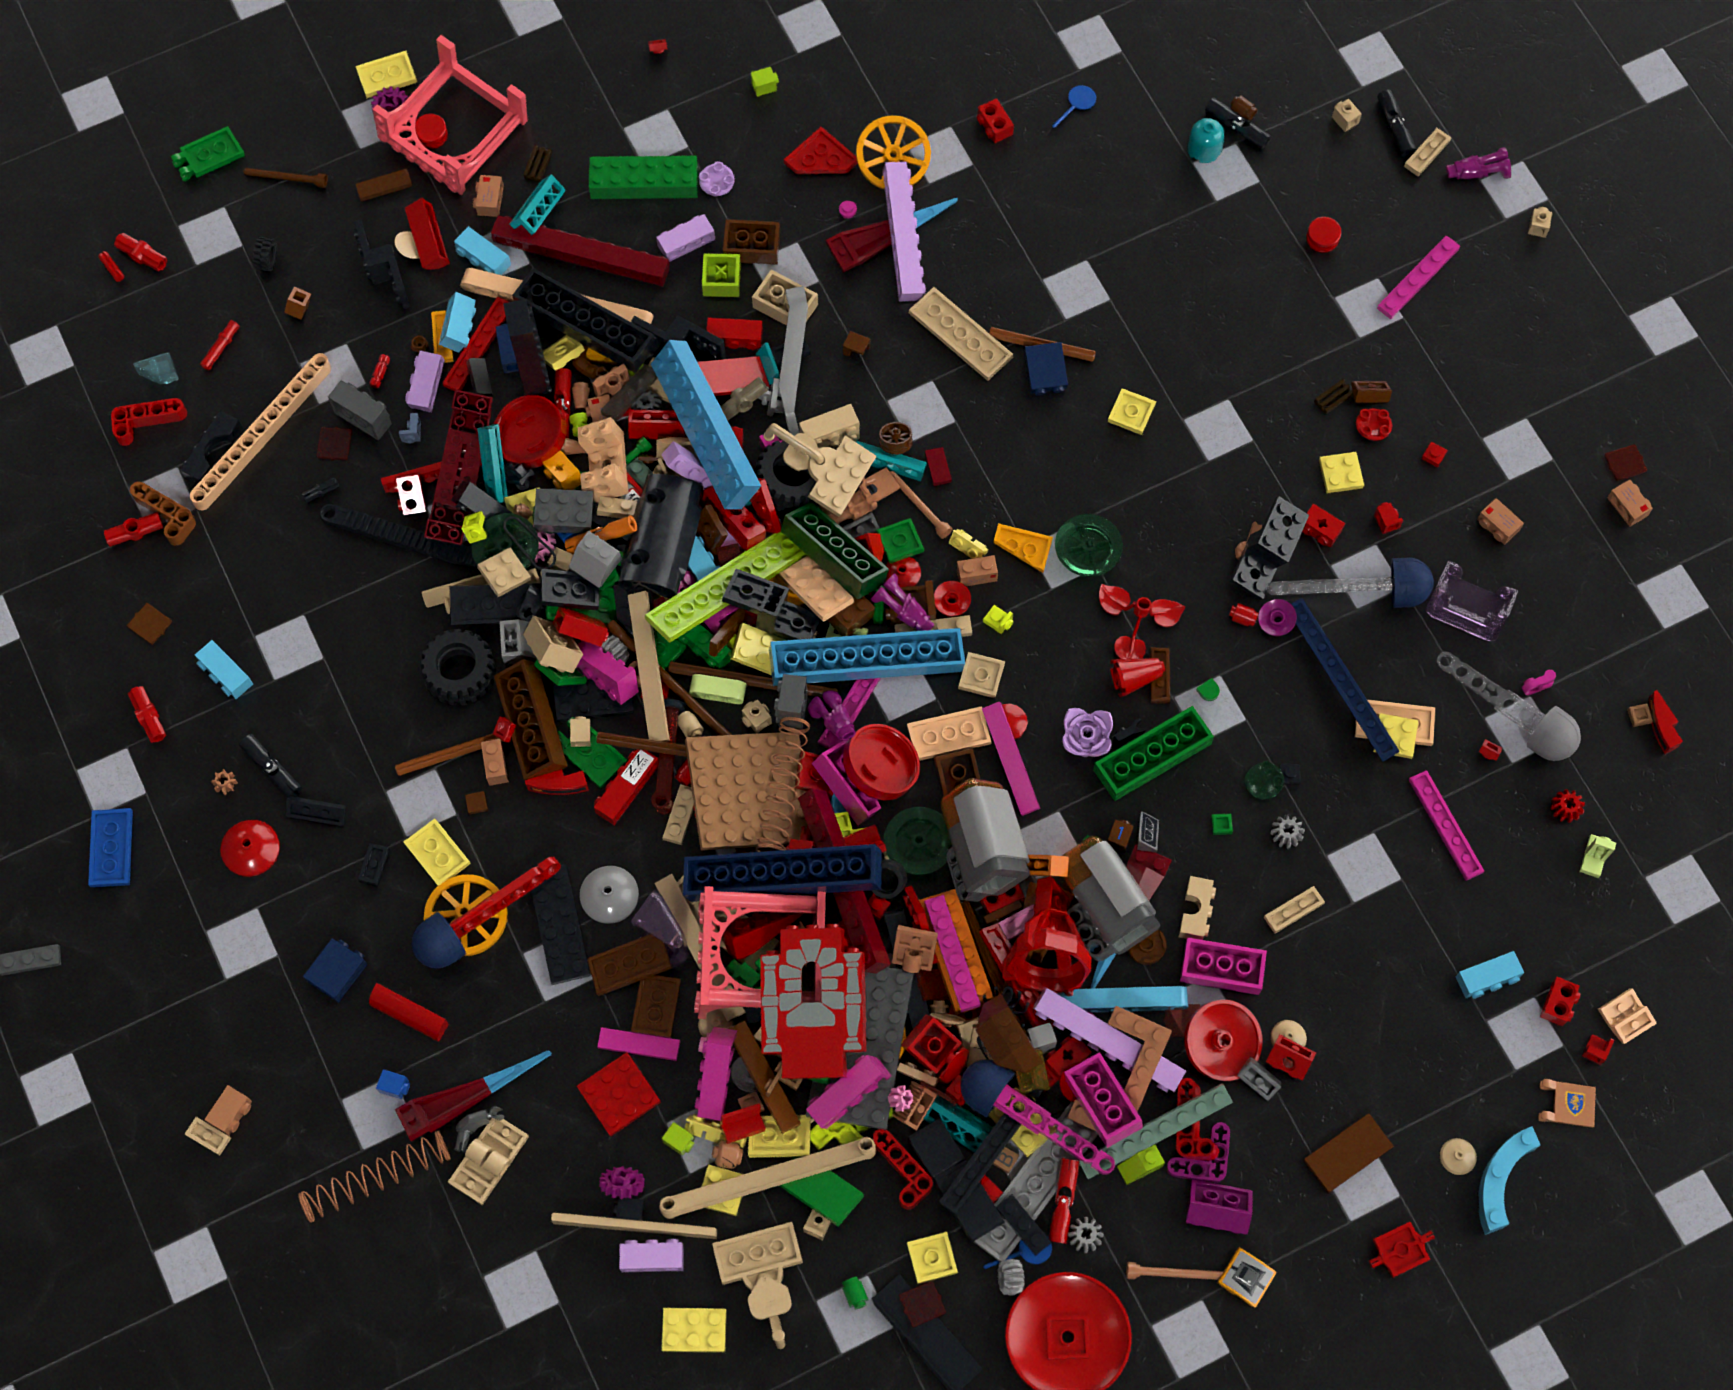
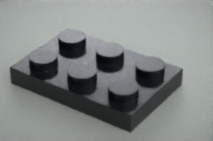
(567, 590)

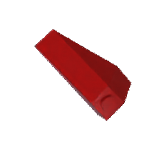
(750, 934)

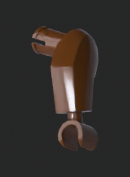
(586, 368)

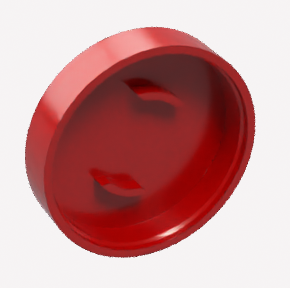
(531, 430)
(881, 762)

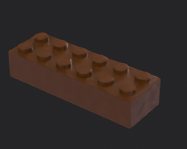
(535, 730)

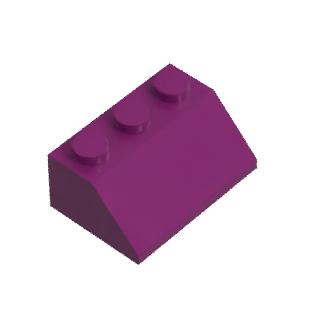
(1219, 1206)

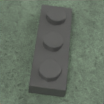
(30, 959)

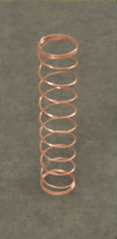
(796, 732)
(305, 1204)

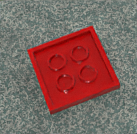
(618, 1094)

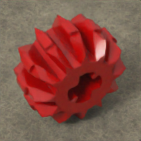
(1575, 805)

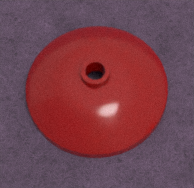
(257, 856)

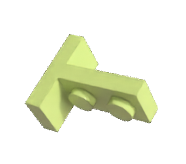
(1596, 853)

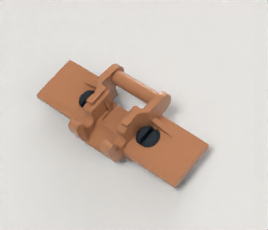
(866, 498)

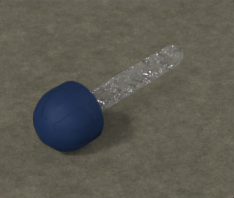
(1409, 581)

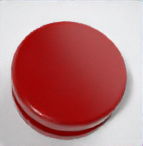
(431, 130)
(1323, 234)

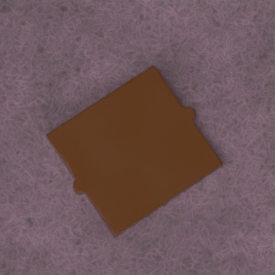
(149, 623)

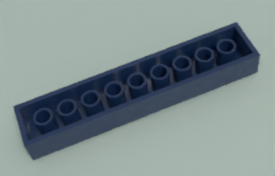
(786, 871)

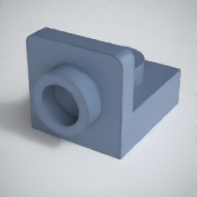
(413, 430)

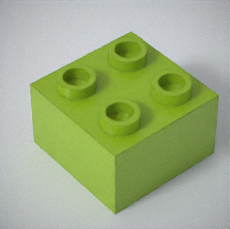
(721, 275)

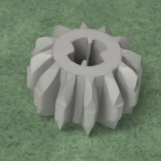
(616, 647)
(1287, 838)
(1078, 1230)
(1011, 1277)

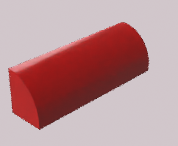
(426, 235)
(408, 1012)

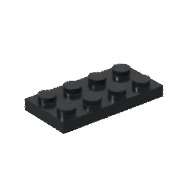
(587, 701)

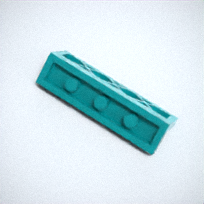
(533, 202)
(492, 462)
(898, 463)
(963, 1119)

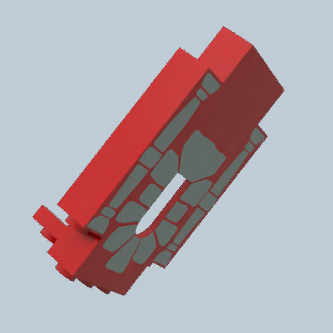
(819, 1033)

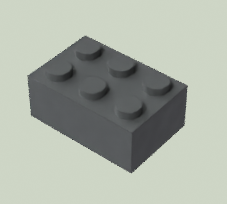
(360, 409)
(563, 511)
(791, 700)

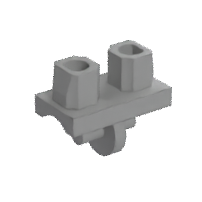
(774, 405)

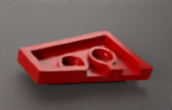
(765, 508)

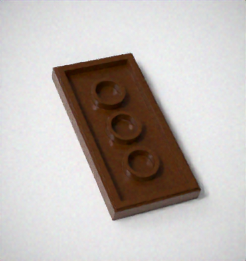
(628, 964)
(1348, 1153)

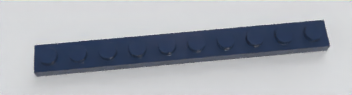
(1344, 682)

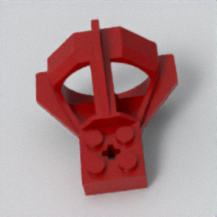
(1050, 930)

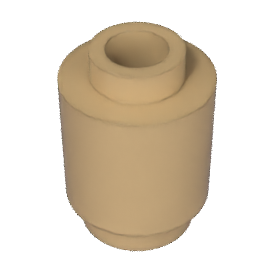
(689, 724)

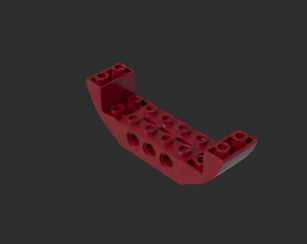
(459, 463)

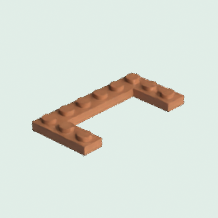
(1147, 1061)

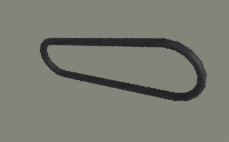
(539, 568)

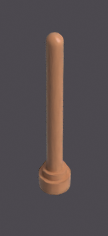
(943, 529)
(1134, 1270)

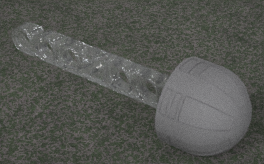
(1553, 734)

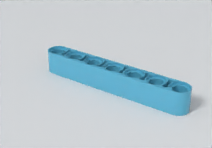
(1129, 998)

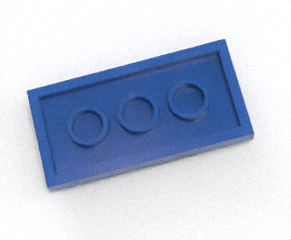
(110, 847)

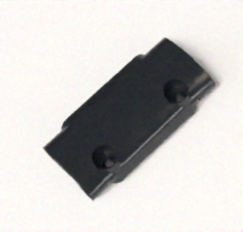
(665, 534)

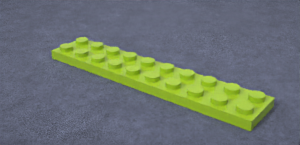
(705, 596)

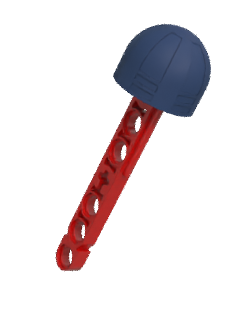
(438, 942)

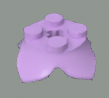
(1098, 724)

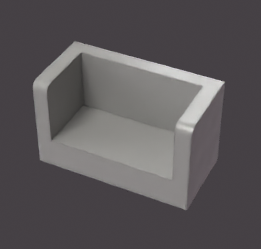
(1042, 1037)

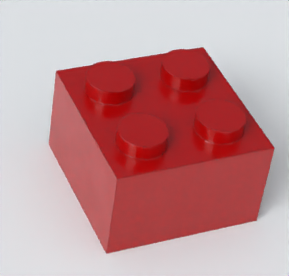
(931, 1043)

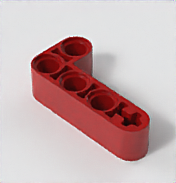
(171, 411)
(1193, 1138)
(899, 1165)

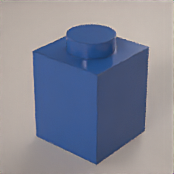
(393, 1084)

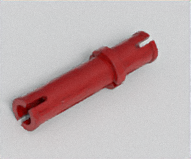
(224, 338)

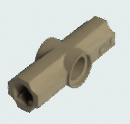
(742, 398)

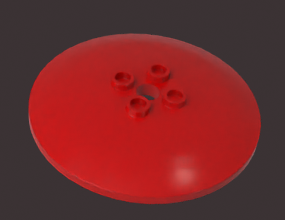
(1072, 1305)

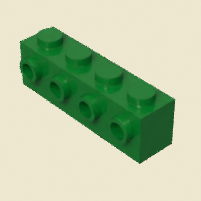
(699, 641)

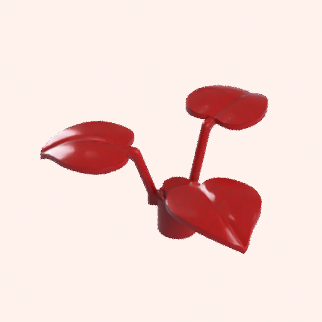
(1165, 614)

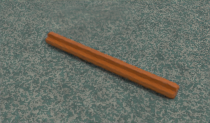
(1027, 340)
(442, 755)

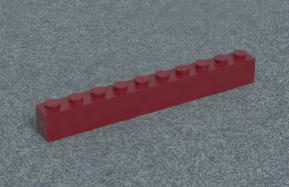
(583, 251)
(853, 904)

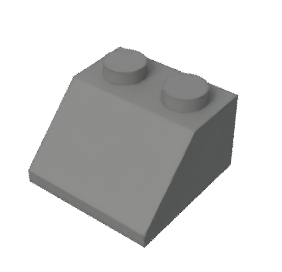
(594, 559)

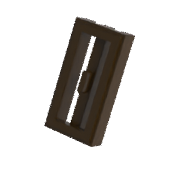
(541, 151)
(1344, 388)

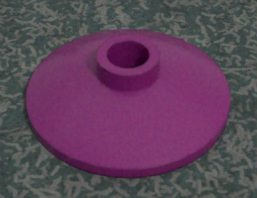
(1274, 609)

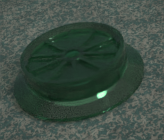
(498, 540)
(1088, 545)
(913, 826)

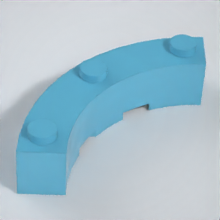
(1495, 1175)

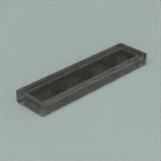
(629, 393)

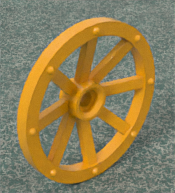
(893, 148)
(459, 908)

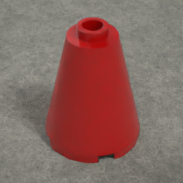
(1135, 673)

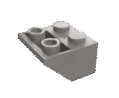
(513, 643)

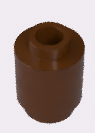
(1243, 107)

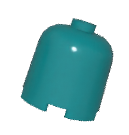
(1206, 140)

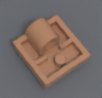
(611, 382)
(914, 949)

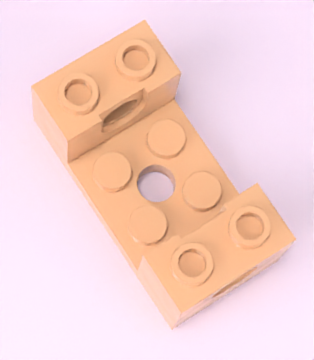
(604, 445)

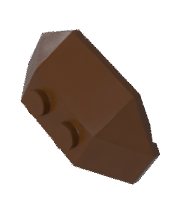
(1005, 1037)

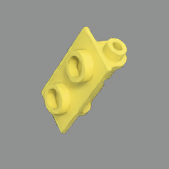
(963, 543)
(698, 1125)

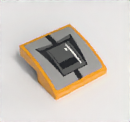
(1246, 1277)

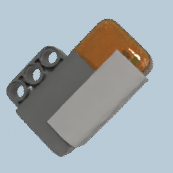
(985, 839)
(1108, 899)

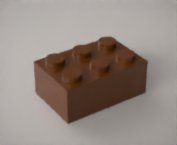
(753, 240)

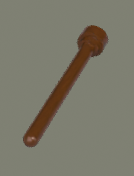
(320, 180)

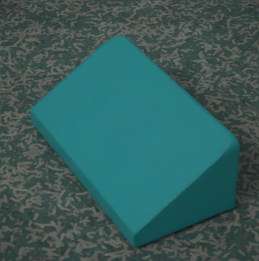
(768, 363)

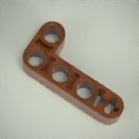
(162, 507)

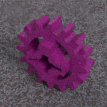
(390, 99)
(621, 1182)

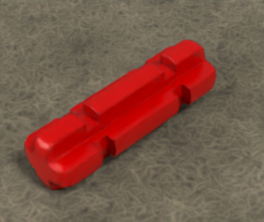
(111, 266)
(379, 371)

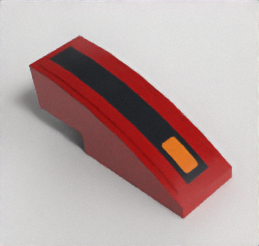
(1663, 723)
(558, 784)

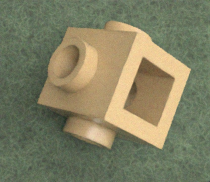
(756, 716)

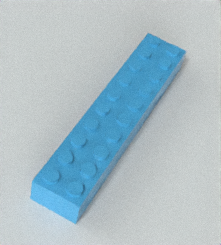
(705, 425)
(868, 656)

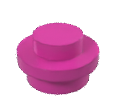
(847, 209)

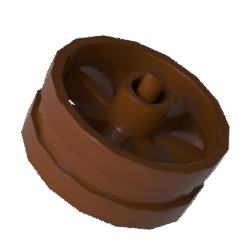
(893, 437)

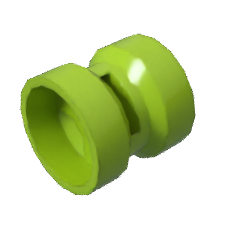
(578, 420)

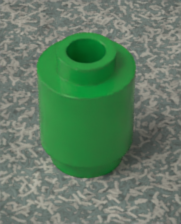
(855, 1293)

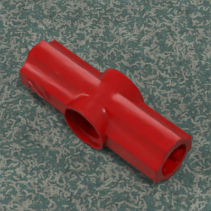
(140, 252)
(123, 532)
(147, 714)

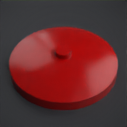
(1222, 1039)

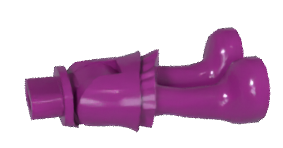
(1474, 166)
(910, 611)
(838, 720)

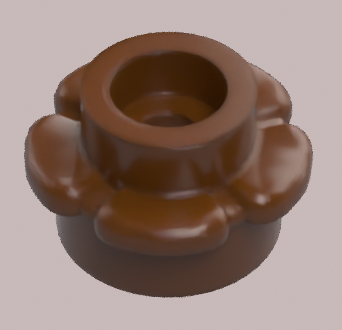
(419, 340)

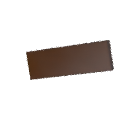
(383, 185)
(725, 634)
(1161, 687)

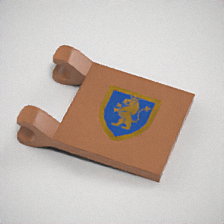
(1572, 1104)

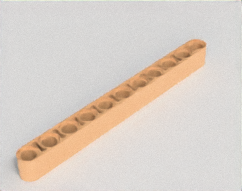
(504, 287)
(257, 439)

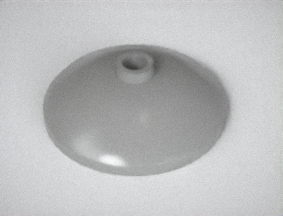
(609, 906)

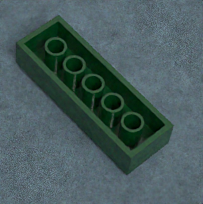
(834, 550)

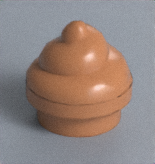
(522, 510)

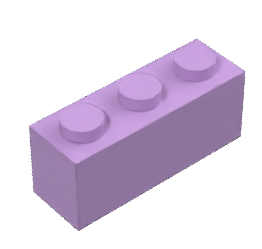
(685, 237)
(425, 381)
(686, 464)
(651, 1256)

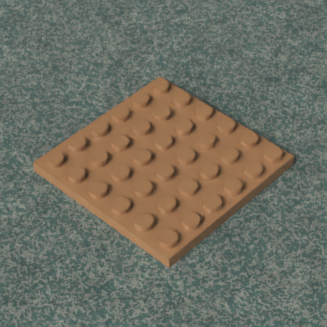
(731, 786)

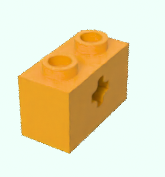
(562, 472)

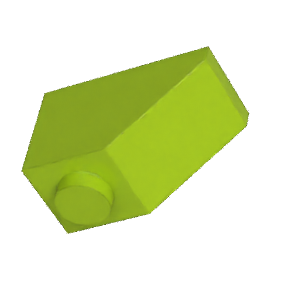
(1141, 1164)

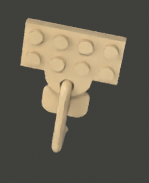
(835, 471)
(759, 1262)

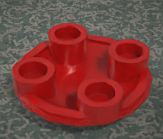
(1374, 423)
(1016, 718)
(955, 1065)

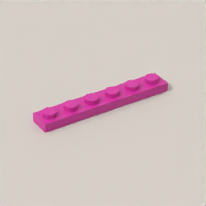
(1418, 277)
(952, 953)

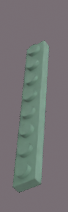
(1162, 1127)

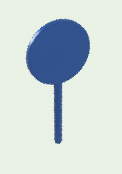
(1080, 98)
(1027, 1255)

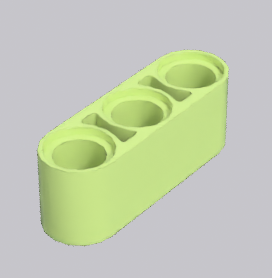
(717, 689)

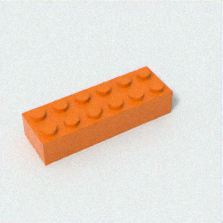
(969, 950)

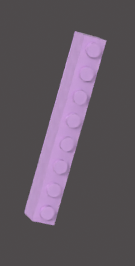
(903, 232)
(1103, 1036)

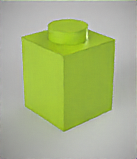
(764, 81)
(678, 1139)

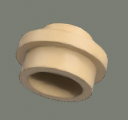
(938, 1007)

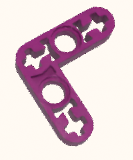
(1207, 1166)

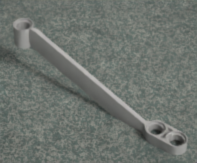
(792, 353)

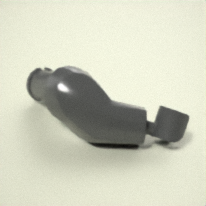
(470, 1123)

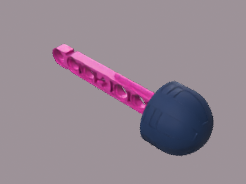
(987, 1086)

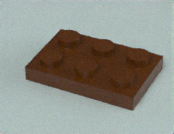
(656, 1006)

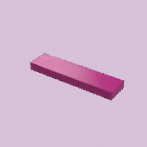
(638, 1044)

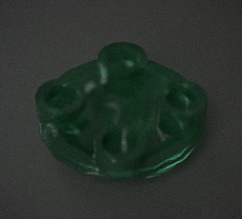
(1264, 780)

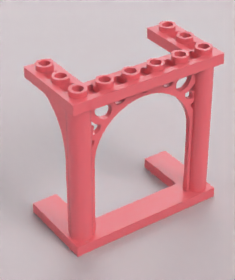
(451, 172)
(715, 997)

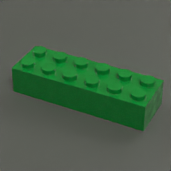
(643, 177)
(1153, 753)

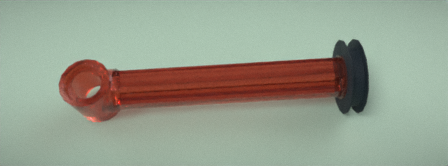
(666, 761)

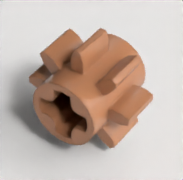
(220, 779)

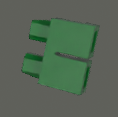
(744, 974)

